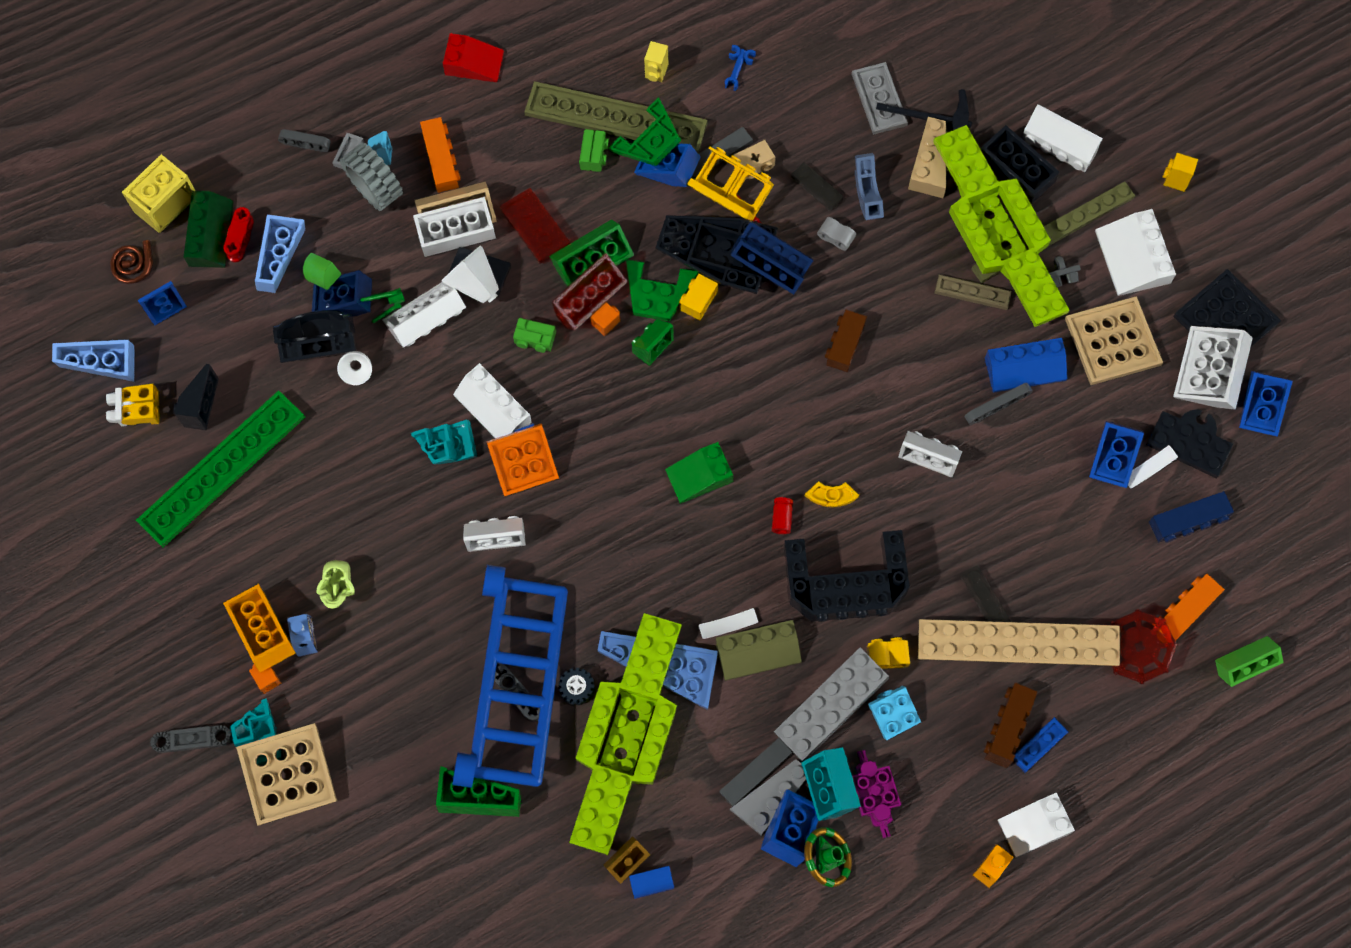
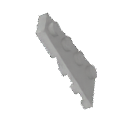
(761, 804)

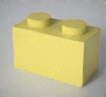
(656, 61)

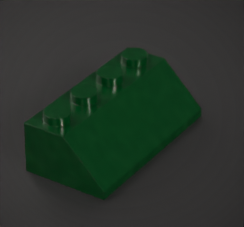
(207, 229)

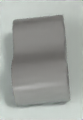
(836, 233)

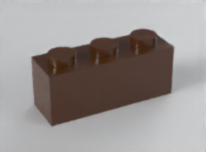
(845, 340)

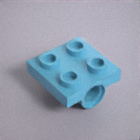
(894, 712)

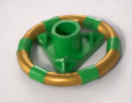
(827, 856)

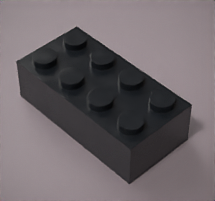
(1015, 159)

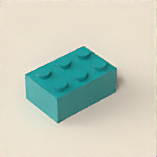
(830, 784)

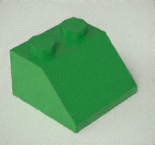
(653, 341)

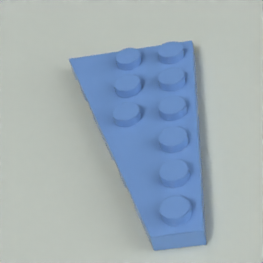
(689, 670)

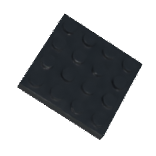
(1229, 306)

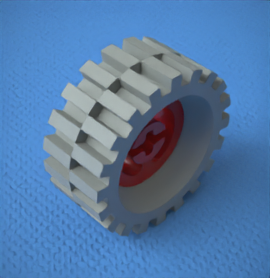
(371, 176)

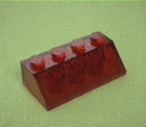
(588, 292)

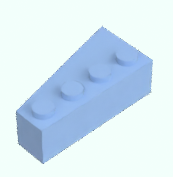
(277, 249)
(102, 358)

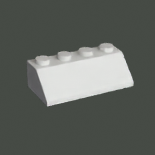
(1061, 138)
(454, 226)
(424, 314)
(491, 403)

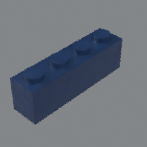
(1191, 517)

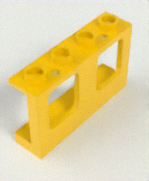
(727, 195)

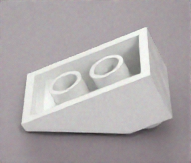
(1036, 825)

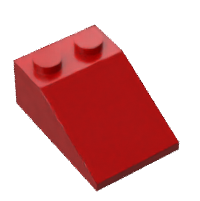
(472, 59)

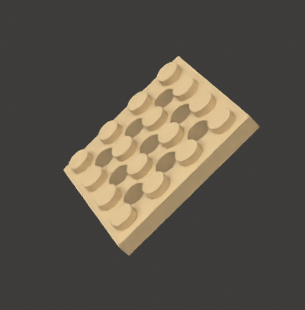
(1114, 368)
(254, 773)

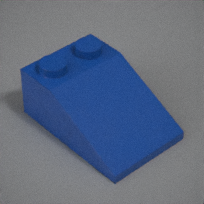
(674, 169)
(162, 303)
(1265, 403)
(1116, 454)
(790, 828)

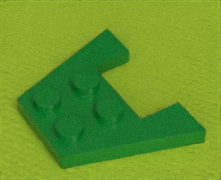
(654, 142)
(654, 298)

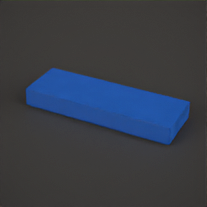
(1040, 744)

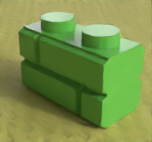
(592, 150)
(534, 335)

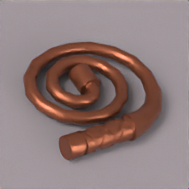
(125, 264)

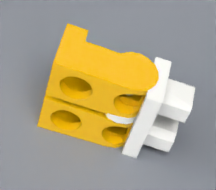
(134, 405)

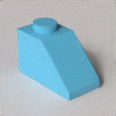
(382, 145)

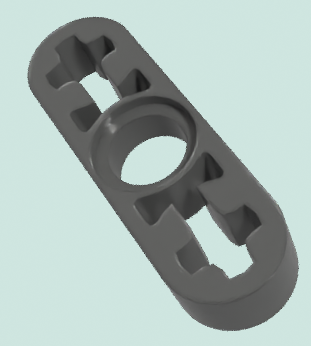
(304, 140)

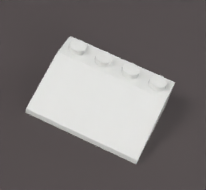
(1136, 253)
(1213, 366)

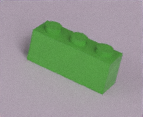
(1249, 661)

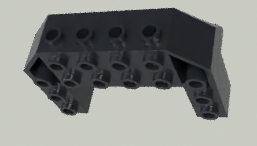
(847, 594)

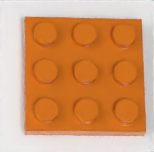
(522, 459)

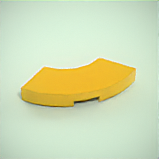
(831, 496)

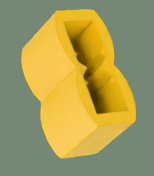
(889, 654)

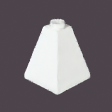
(474, 277)

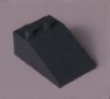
(197, 400)

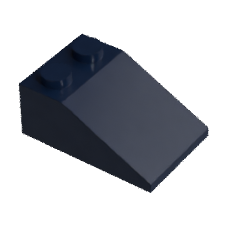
(344, 294)

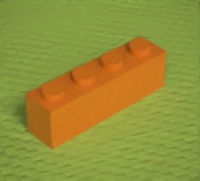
(439, 154)
(1191, 606)

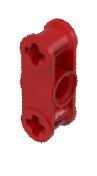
(238, 234)

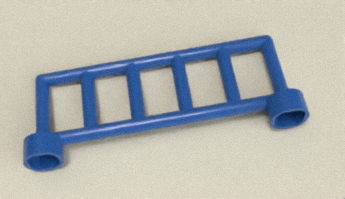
(469, 765)

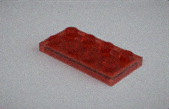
(534, 225)

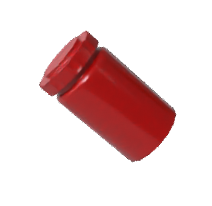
(782, 515)

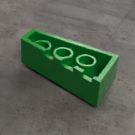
(481, 799)

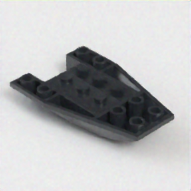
(707, 247)

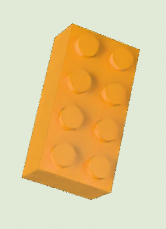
(259, 628)

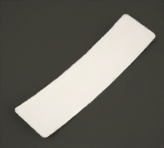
(1152, 466)
(728, 624)

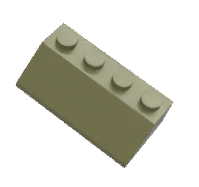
(758, 650)

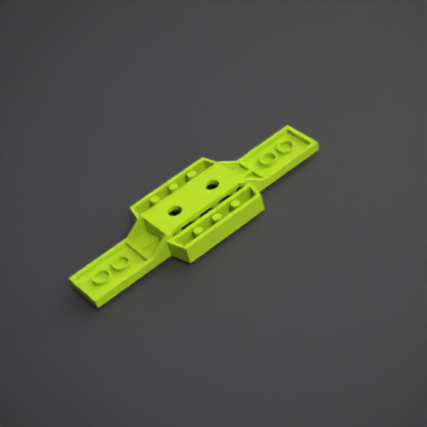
(984, 235)
(614, 776)

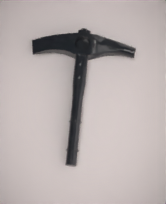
(958, 120)

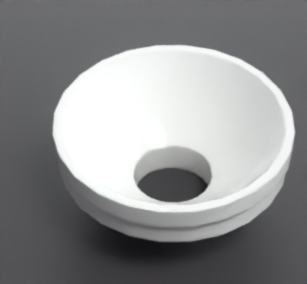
(353, 376)

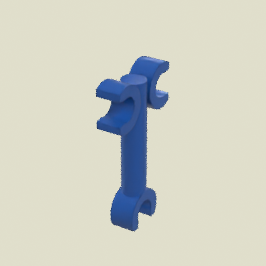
(740, 57)

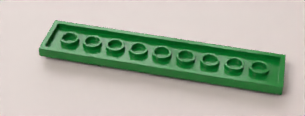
(220, 469)

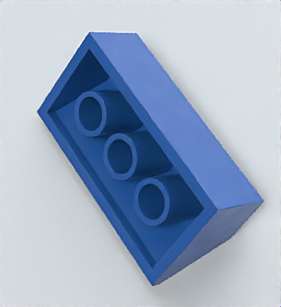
(1026, 363)

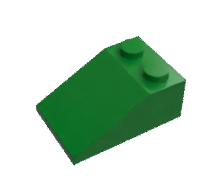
(700, 473)

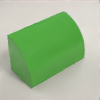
(320, 271)

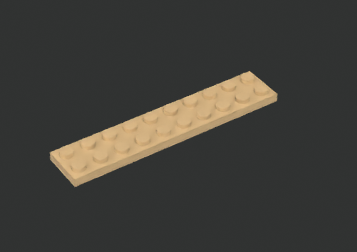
(1019, 642)

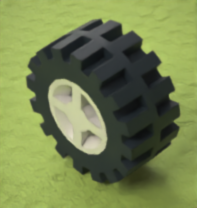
(576, 678)

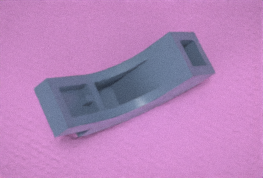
(867, 189)

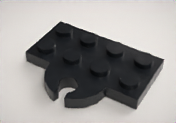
(1191, 441)

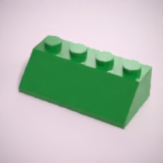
(583, 252)

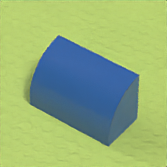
(651, 882)

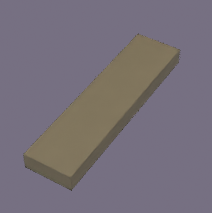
(973, 292)

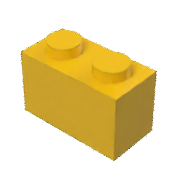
(1179, 171)
(699, 296)

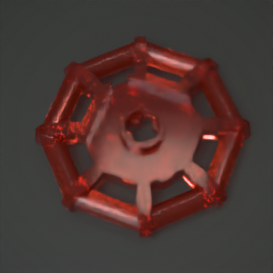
(1151, 643)

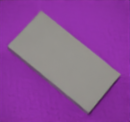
(874, 86)

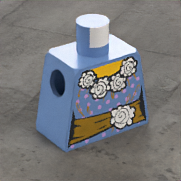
(302, 632)

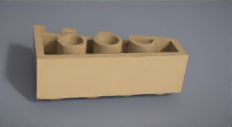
(929, 168)

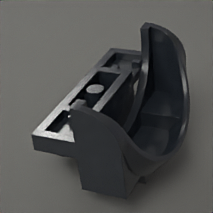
(315, 335)

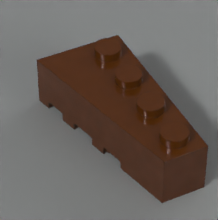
(1010, 725)

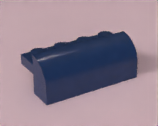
(771, 257)

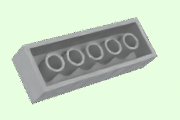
(831, 704)

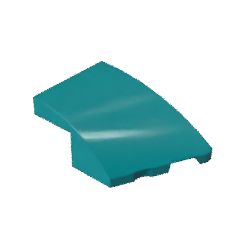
(447, 442)
(254, 727)

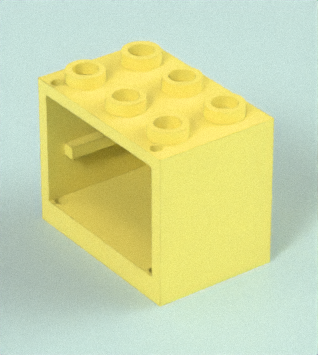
(159, 193)

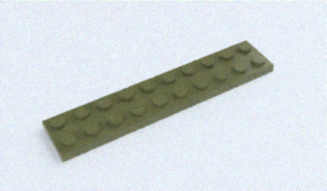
(605, 114)

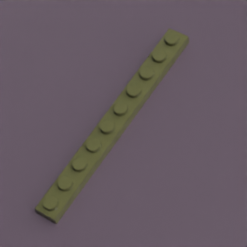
(1076, 219)

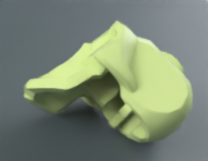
(335, 583)

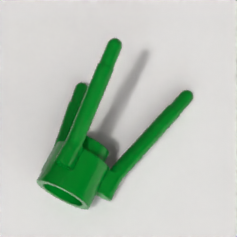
(394, 297)

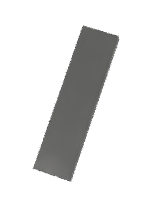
(731, 145)
(755, 772)

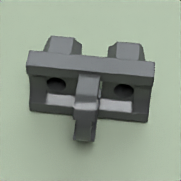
(1070, 273)

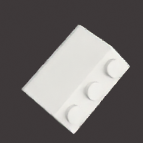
(930, 453)
(494, 534)

